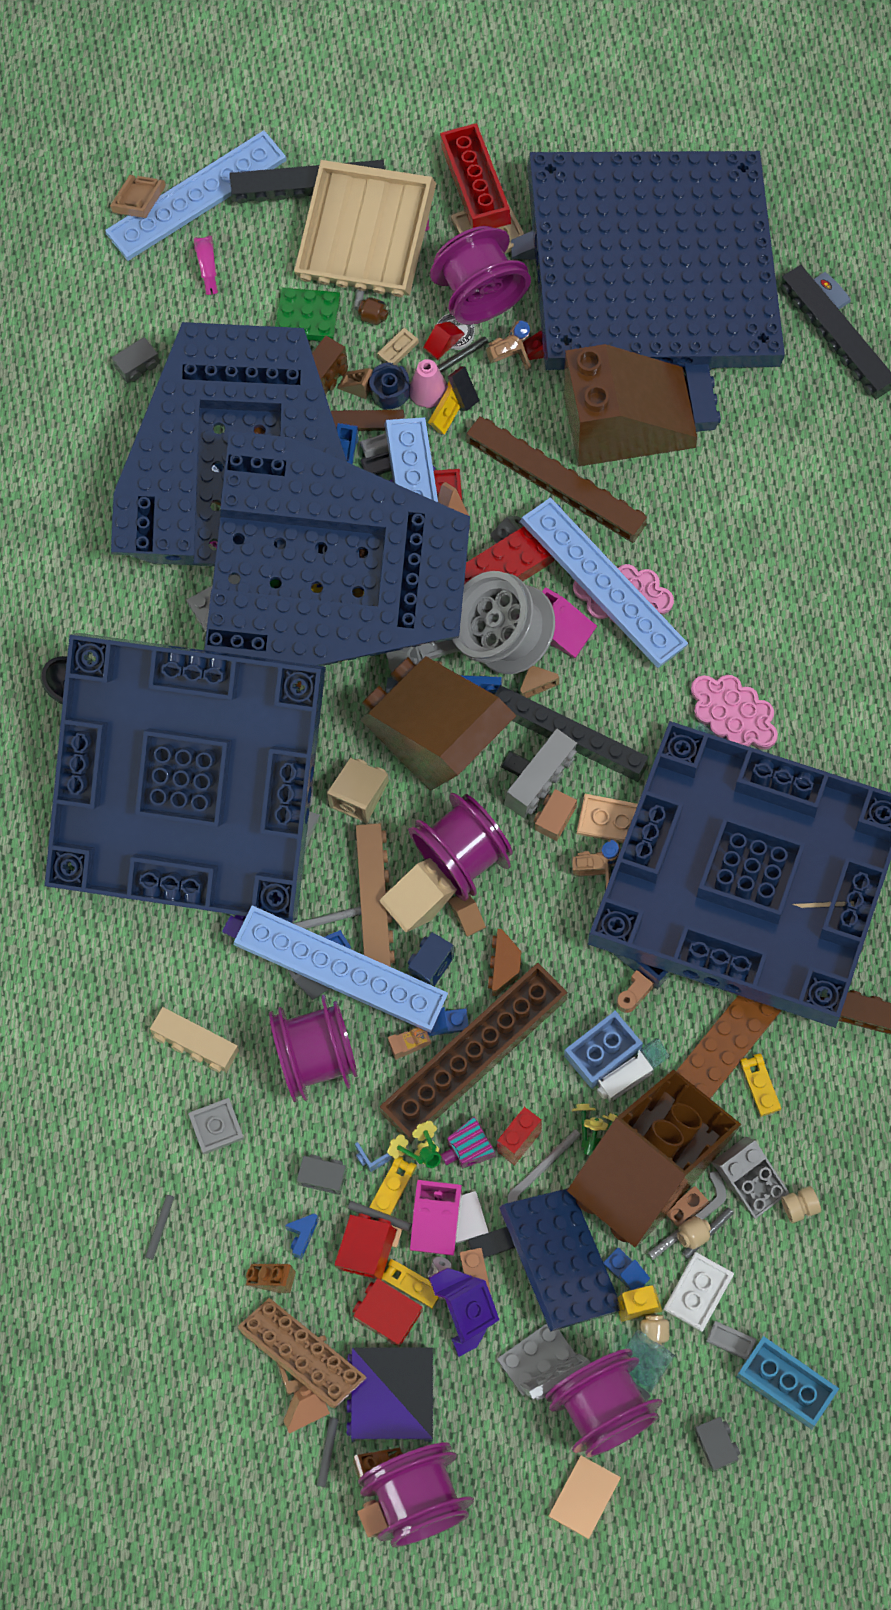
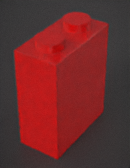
(519, 1136)
(365, 1246)
(387, 1312)

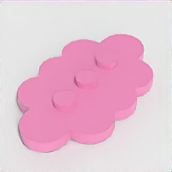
(646, 583)
(734, 711)

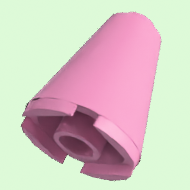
(427, 384)

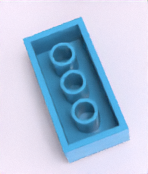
(787, 1382)

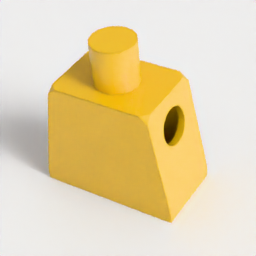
(638, 1303)

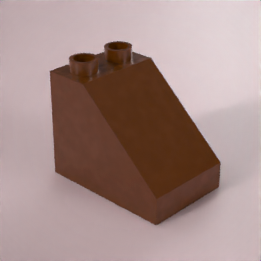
(625, 405)
(434, 719)
(652, 1157)

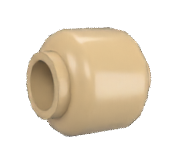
(694, 1232)
(655, 1328)

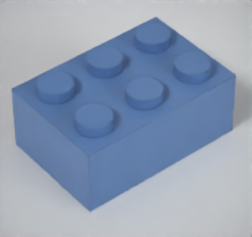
(603, 1049)

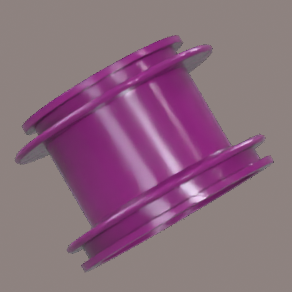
(480, 275)
(463, 843)
(313, 1048)
(604, 1403)
(416, 1494)

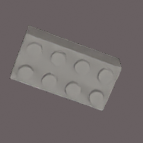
(541, 773)

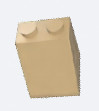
(357, 789)
(418, 895)

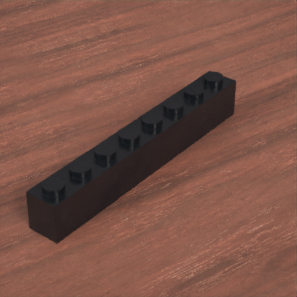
(280, 182)
(837, 331)
(589, 742)

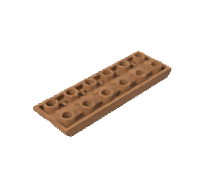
(301, 1353)

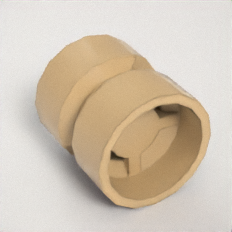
(798, 1205)

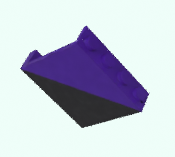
(395, 1395)

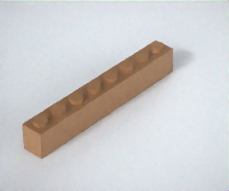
(372, 888)

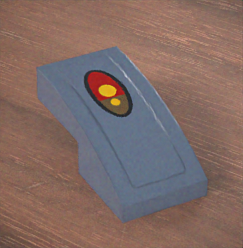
(833, 290)

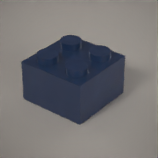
(431, 959)

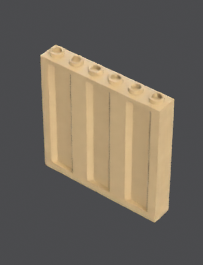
(365, 228)

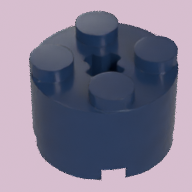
(389, 386)

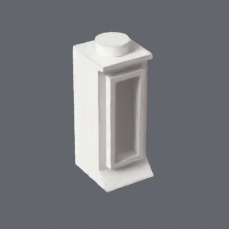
(624, 1078)

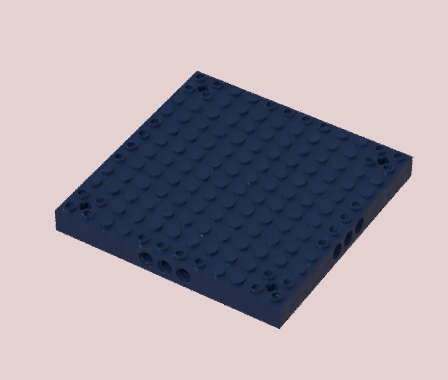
(655, 256)
(184, 776)
(723, 857)

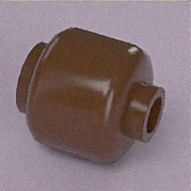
(373, 311)

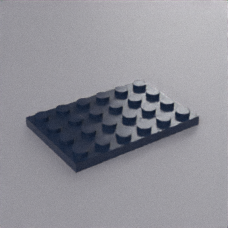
(560, 1259)

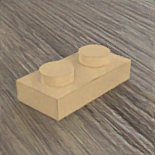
(398, 347)

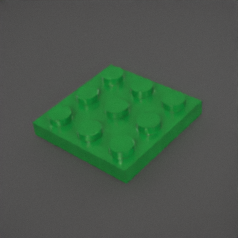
(310, 310)

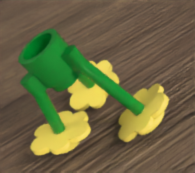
(594, 1124)
(427, 1151)

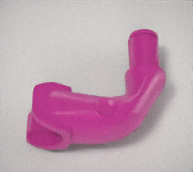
(205, 253)

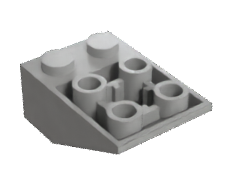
(750, 1176)

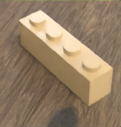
(194, 1040)

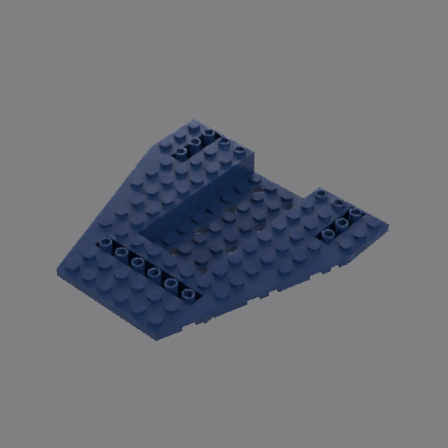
(212, 378)
(309, 499)

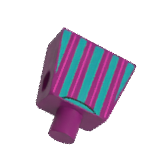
(468, 1145)

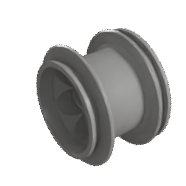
(504, 622)

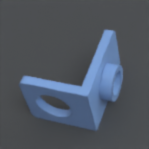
(364, 1160)

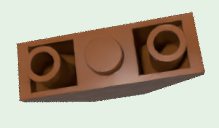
(505, 963)
(271, 1277)
(368, 1461)

